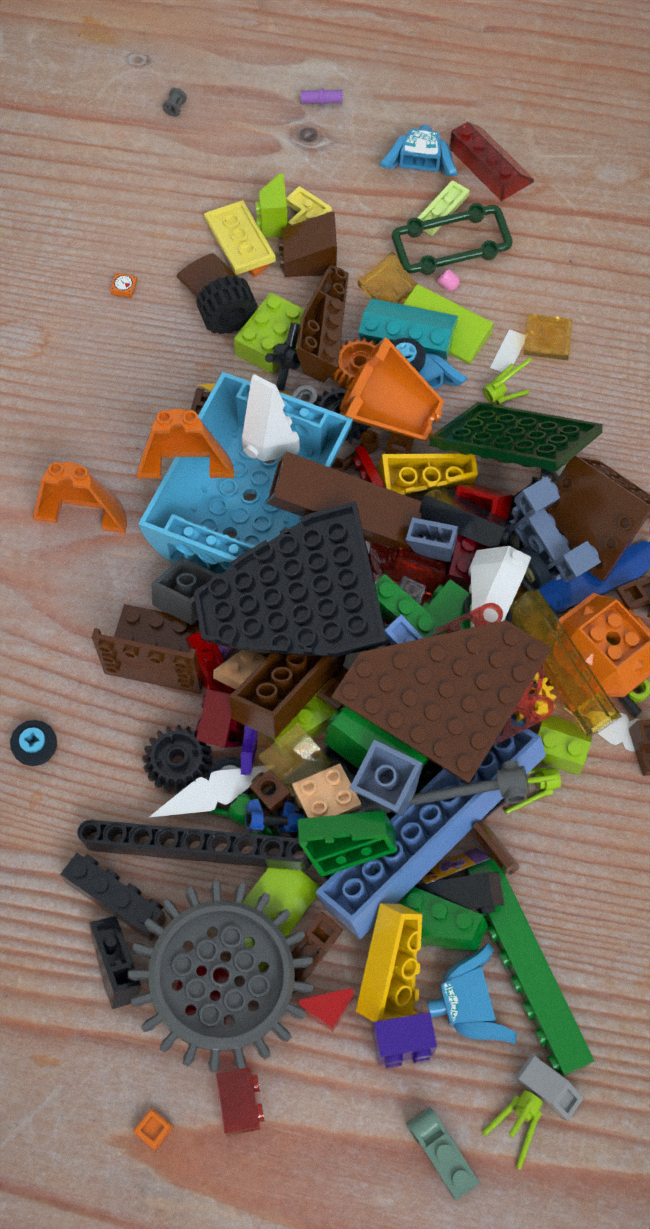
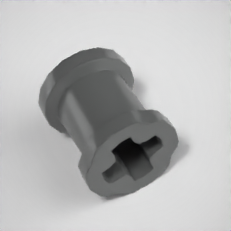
(174, 102)

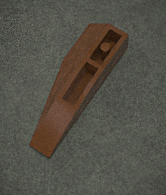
(322, 325)

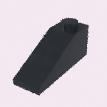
(472, 891)
(114, 961)

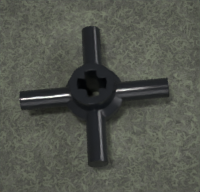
(285, 356)

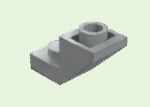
(550, 1087)

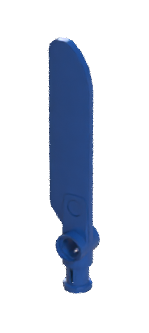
(630, 567)

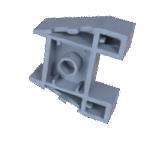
(539, 532)

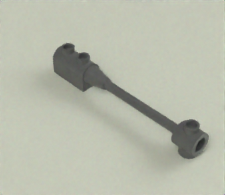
(511, 782)

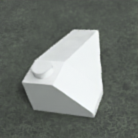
(266, 427)
(496, 578)

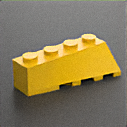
(424, 471)
(392, 965)

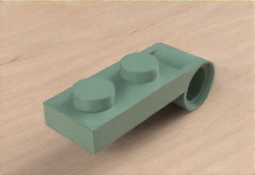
(442, 1153)

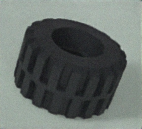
(226, 304)

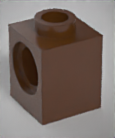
(272, 802)

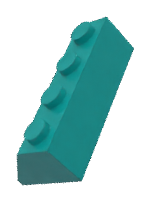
(398, 321)

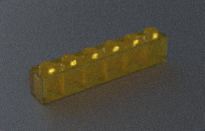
(565, 665)

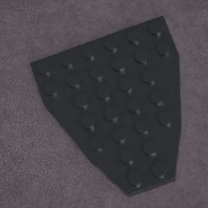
(298, 592)

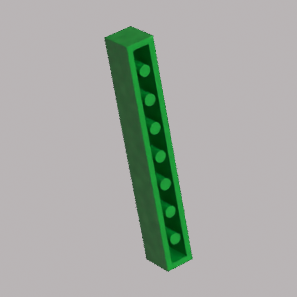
(534, 980)

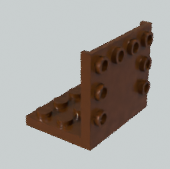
(599, 509)
(151, 650)

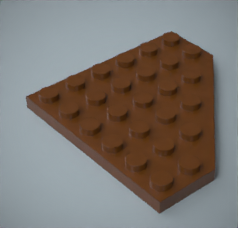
(445, 690)

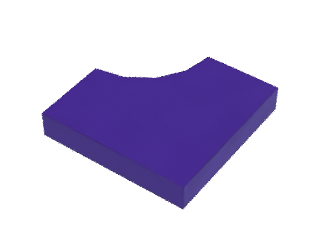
(248, 750)

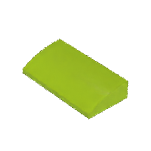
(470, 331)
(288, 891)

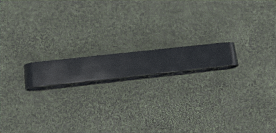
(185, 837)

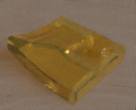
(388, 281)
(294, 757)

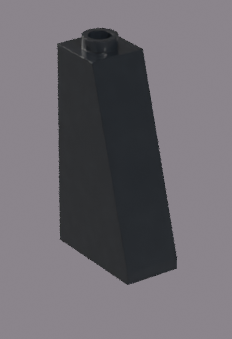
(472, 520)

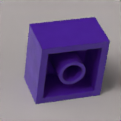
(404, 1040)

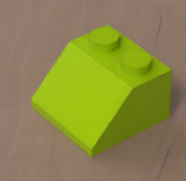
(272, 208)
(564, 744)

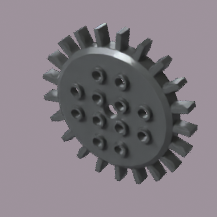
(269, 989)

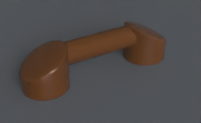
(370, 441)

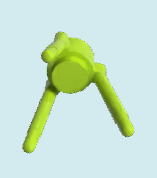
(495, 390)
(544, 779)
(527, 1108)

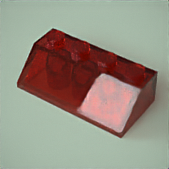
(488, 161)

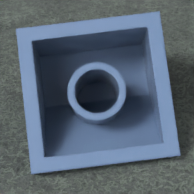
(387, 778)

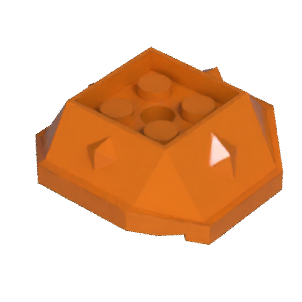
(616, 666)

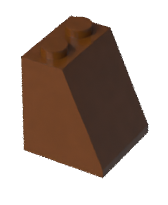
(309, 246)

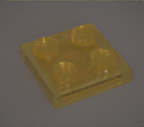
(547, 336)

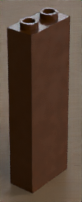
(311, 487)

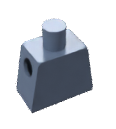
(435, 540)

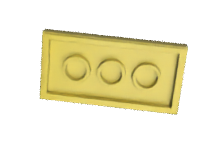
(239, 237)

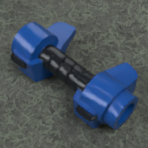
(286, 822)

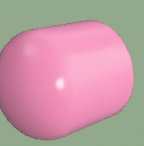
(449, 280)

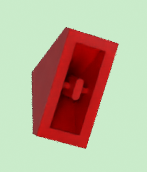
(328, 1007)

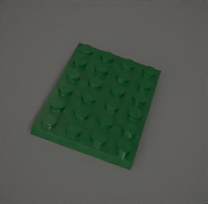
(516, 436)

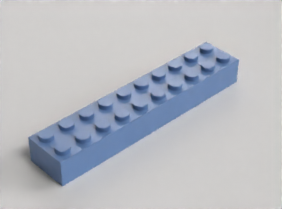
(422, 838)

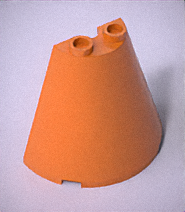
(392, 395)
(182, 435)
(75, 485)

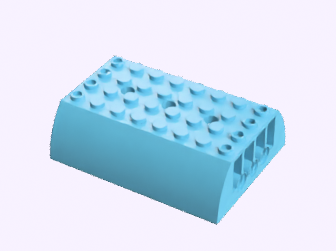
(196, 511)

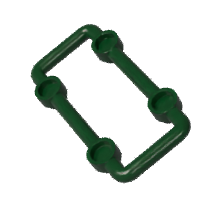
(475, 214)

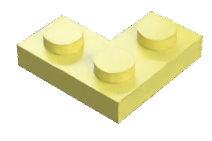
(306, 205)

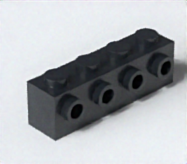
(112, 895)

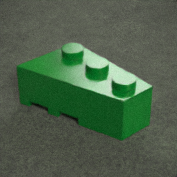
(346, 839)
(446, 922)

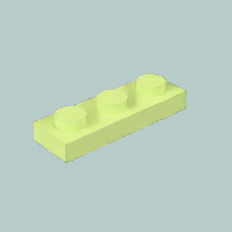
(445, 204)

